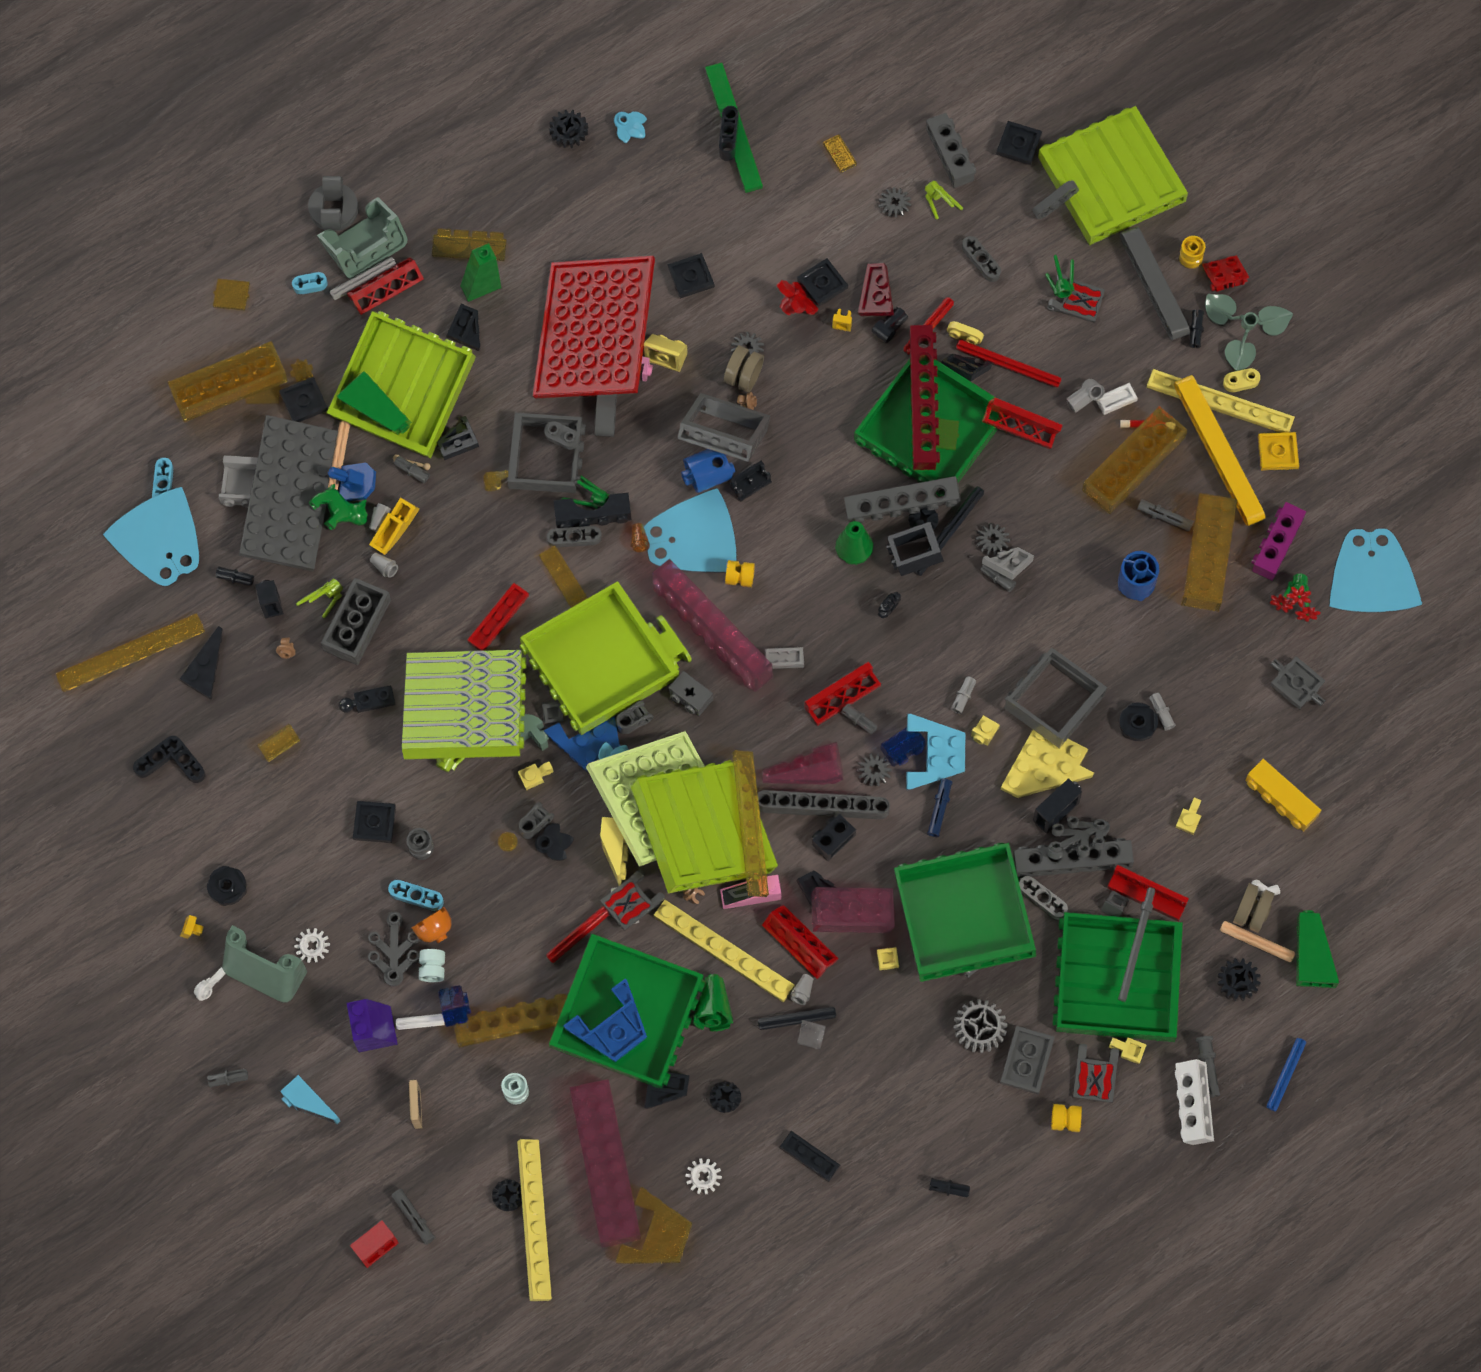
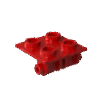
(1225, 272)

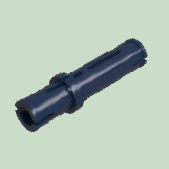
(940, 806)

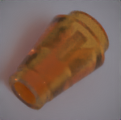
(639, 538)

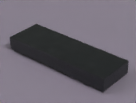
(810, 1156)

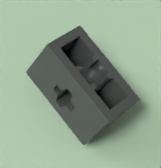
(687, 685)

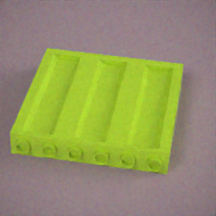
(1118, 174)
(414, 372)
(695, 826)

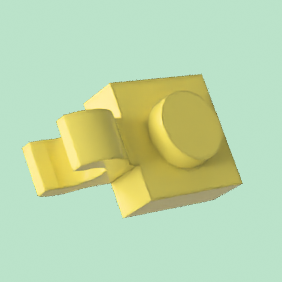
(532, 776)
(1189, 819)
(1131, 1049)

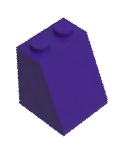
(371, 1025)

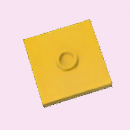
(1278, 451)

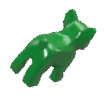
(339, 508)

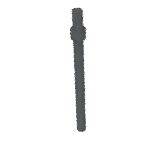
(1146, 908)

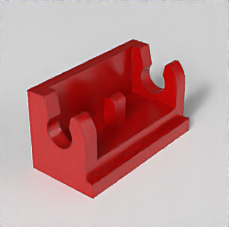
(374, 1244)

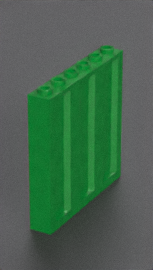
(1093, 970)

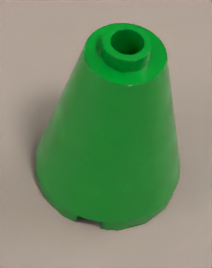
(854, 544)
(713, 1006)

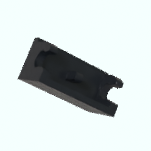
(750, 481)

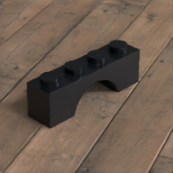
(615, 510)

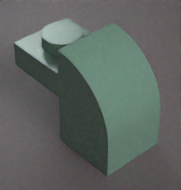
(532, 729)

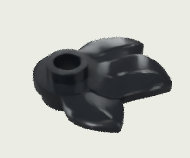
(556, 842)

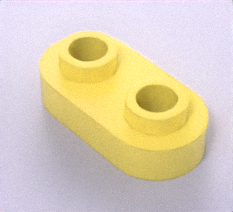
(969, 334)
(1242, 382)

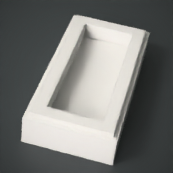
(1117, 399)

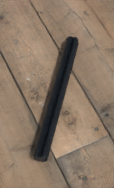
(956, 521)

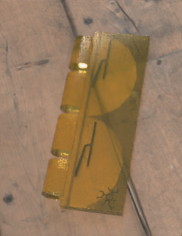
(462, 245)

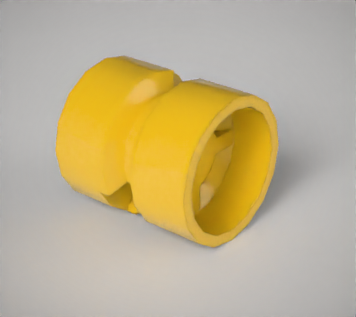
(1192, 252)
(739, 573)
(1066, 1118)

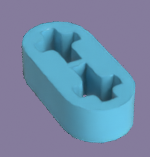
(309, 283)

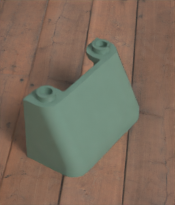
(367, 241)
(274, 980)

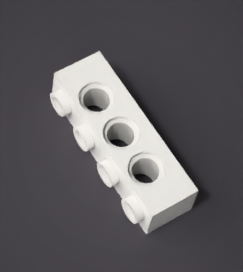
(1201, 1110)

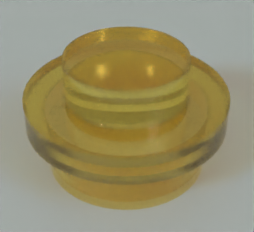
(507, 841)

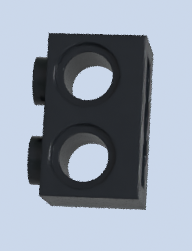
(269, 598)
(837, 840)

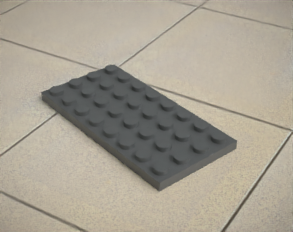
(287, 475)

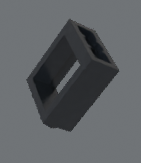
(918, 562)
(1057, 805)

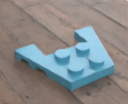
(944, 752)

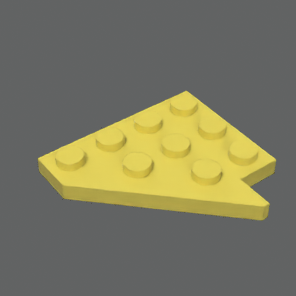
(1045, 766)

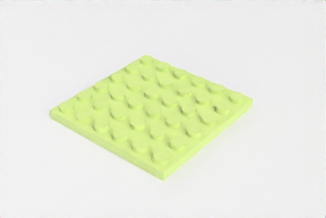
(618, 773)

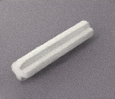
(419, 1021)

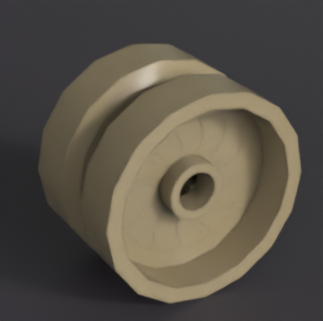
(743, 368)
(1253, 907)

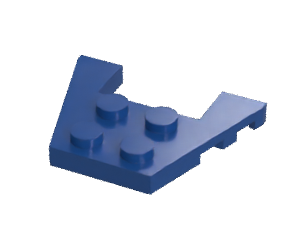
(585, 747)
(618, 1032)

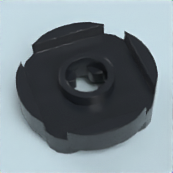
(1146, 715)
(236, 891)

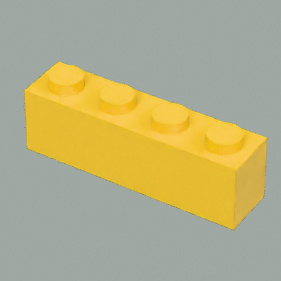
(1283, 795)

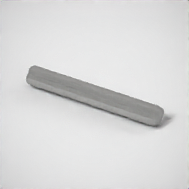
(342, 289)

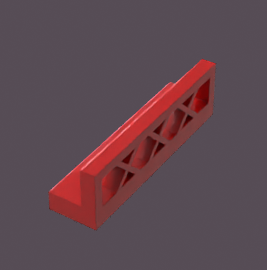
(382, 279)
(1024, 416)
(839, 687)
(1135, 888)
(797, 942)

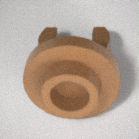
(747, 401)
(286, 649)
(690, 895)

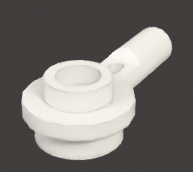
(204, 988)

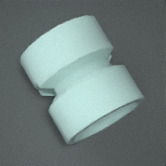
(431, 965)
(515, 1088)

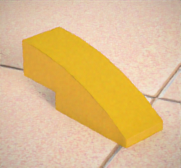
(394, 526)

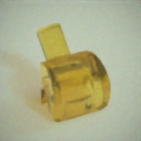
(493, 479)

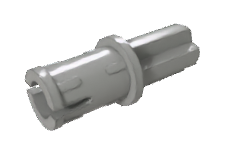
(963, 695)
(1162, 711)

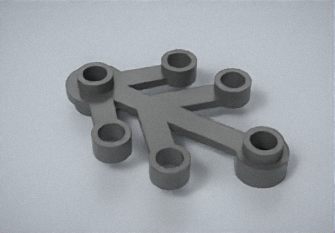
(1097, 827)
(393, 952)

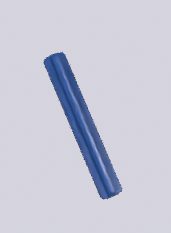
(1286, 1074)

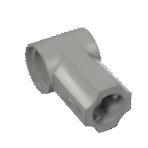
(1084, 395)

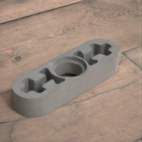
(1041, 889)

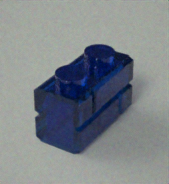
(902, 746)
(454, 1005)

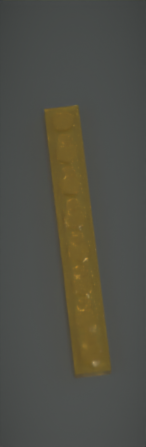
(130, 652)

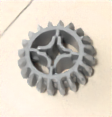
(987, 1028)

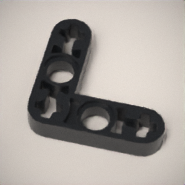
(175, 753)

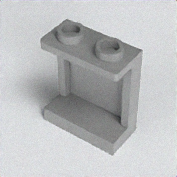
(237, 480)

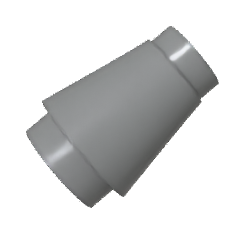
(378, 516)
(386, 566)
(802, 990)

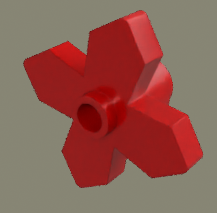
(795, 299)

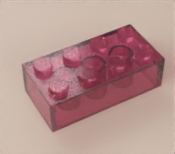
(853, 910)

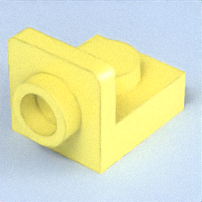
(984, 731)

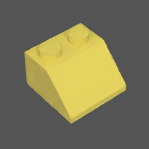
(665, 352)

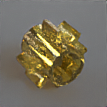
(304, 368)

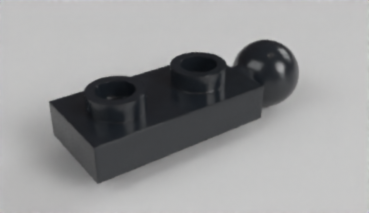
(368, 700)

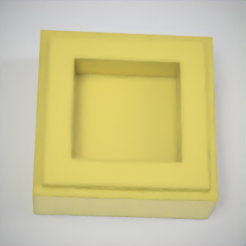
(887, 958)

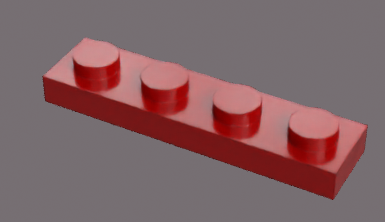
(498, 617)

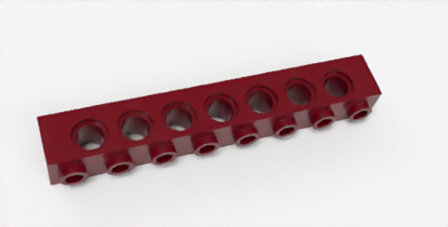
(924, 459)

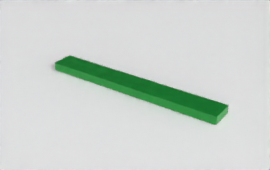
(743, 157)

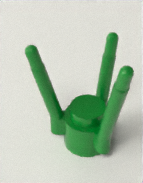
(1063, 287)
(598, 497)

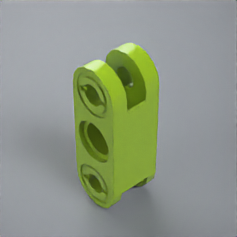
(670, 641)

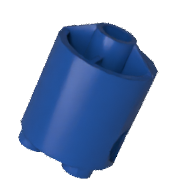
(702, 472)
(1138, 575)

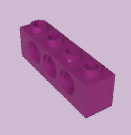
(1288, 514)

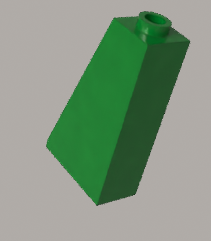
(481, 273)
(373, 402)
(1314, 958)

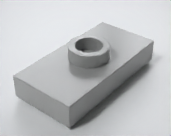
(785, 657)

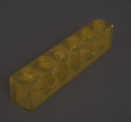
(505, 1028)

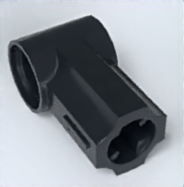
(887, 328)

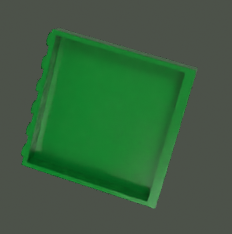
(889, 424)
(964, 912)
(662, 997)

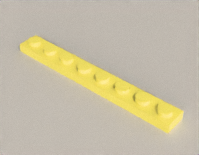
(724, 951)
(534, 1220)

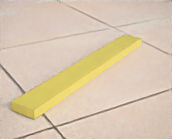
(1227, 404)

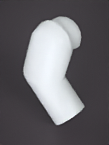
(1275, 889)

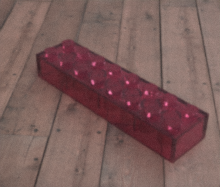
(712, 626)
(605, 1163)

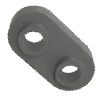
(560, 435)

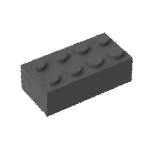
(356, 621)

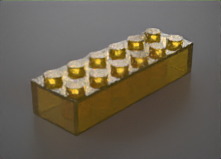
(227, 381)
(1134, 460)
(1209, 552)

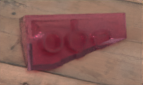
(819, 767)

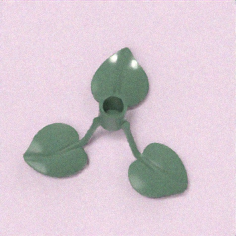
(1238, 353)

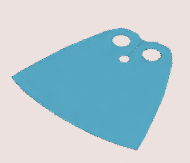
(153, 531)
(700, 532)
(1373, 582)

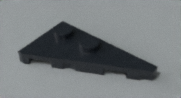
(201, 671)

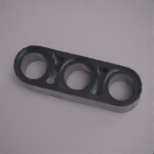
(728, 125)

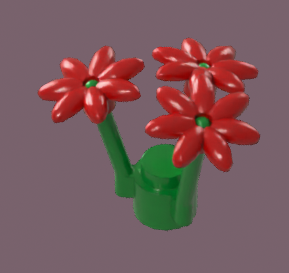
(1300, 595)

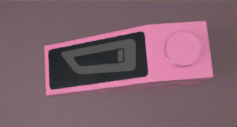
(738, 895)

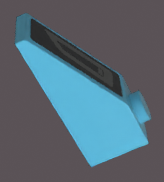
(304, 1099)

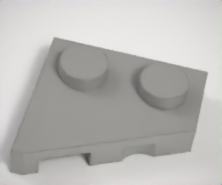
(1009, 562)

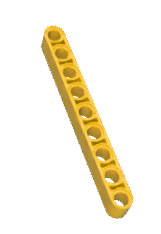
(1219, 450)

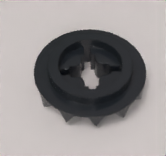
(932, 517)
(889, 604)
(723, 1105)
(501, 1202)

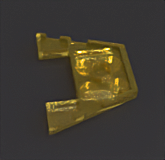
(665, 1236)

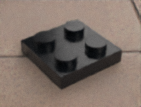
(1019, 142)
(691, 275)
(822, 282)
(303, 400)
(374, 822)

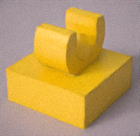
(842, 322)
(191, 928)

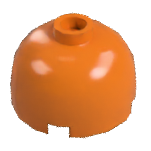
(434, 926)

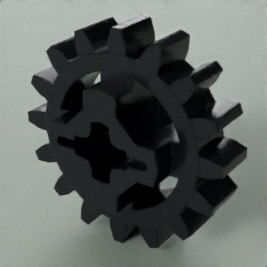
(574, 133)
(1233, 974)

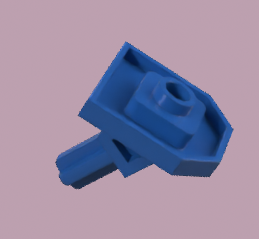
(356, 480)

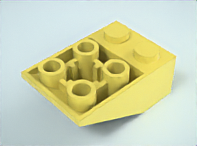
(614, 848)

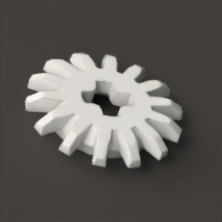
(304, 945)
(705, 1168)

